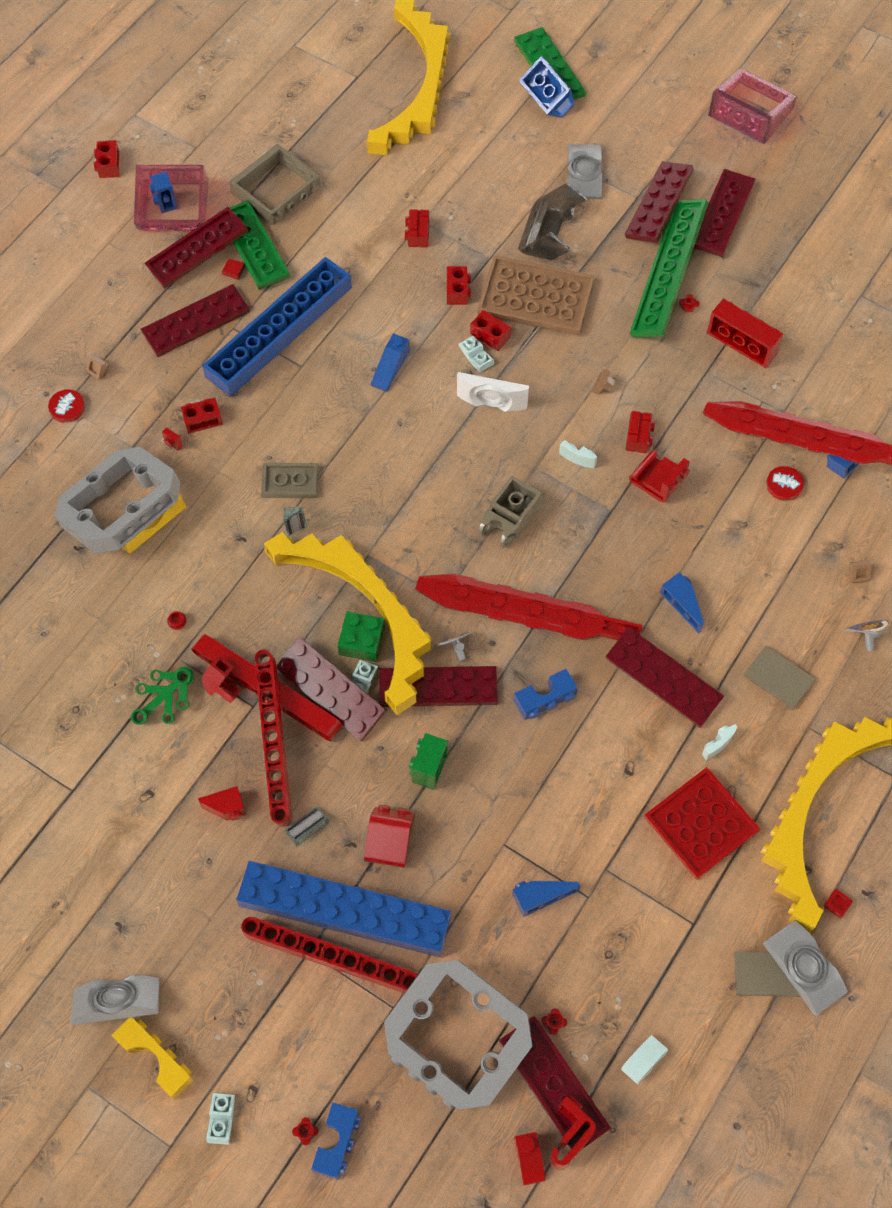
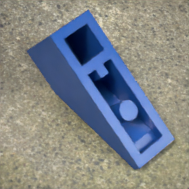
(390, 362)
(681, 596)
(539, 894)

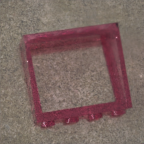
(744, 116)
(178, 176)

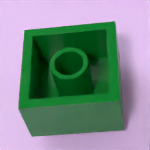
(361, 636)
(428, 761)

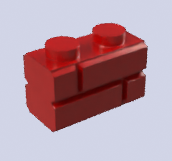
(418, 228)
(639, 432)

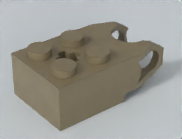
(511, 510)

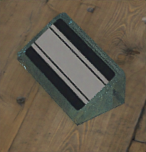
(294, 519)
(307, 826)

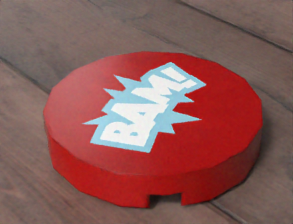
(66, 405)
(784, 483)

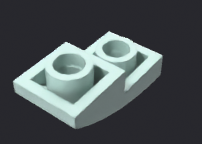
(475, 354)
(581, 457)
(364, 675)
(722, 739)
(644, 1059)
(220, 1118)

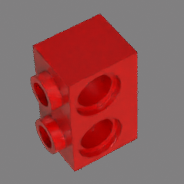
(107, 159)
(457, 285)
(490, 330)
(202, 419)

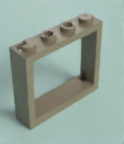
(259, 168)

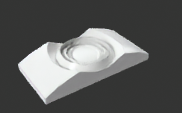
(492, 392)

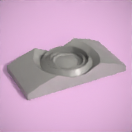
(585, 169)
(806, 967)
(115, 1000)

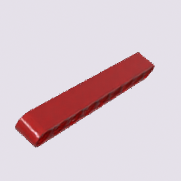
(291, 702)
(278, 744)
(322, 948)

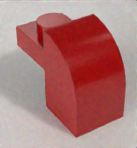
(216, 680)

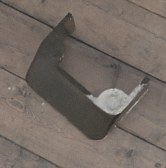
(545, 222)

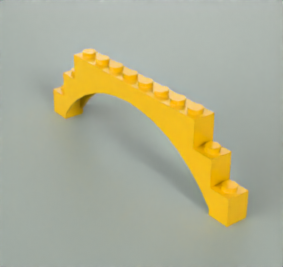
(420, 113)
(343, 561)
(786, 846)

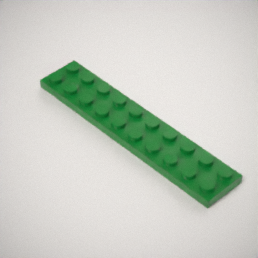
(668, 269)

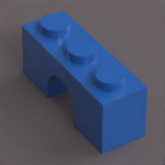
(532, 704)
(331, 1161)

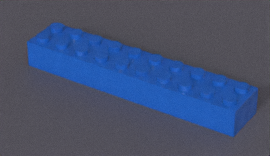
(277, 326)
(344, 908)

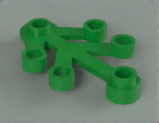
(165, 693)

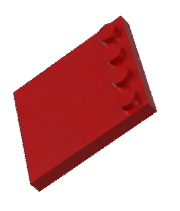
(701, 823)

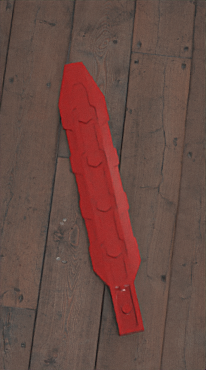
(801, 432)
(521, 607)

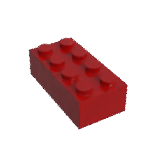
(744, 333)

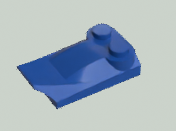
(548, 88)

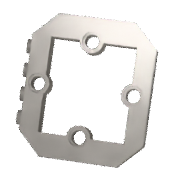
(139, 514)
(406, 1012)

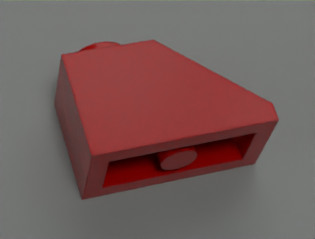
(224, 804)
(529, 1158)

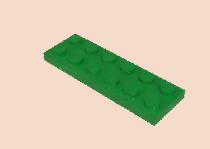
(538, 44)
(258, 250)

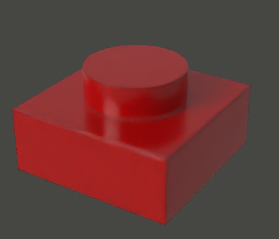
(172, 439)

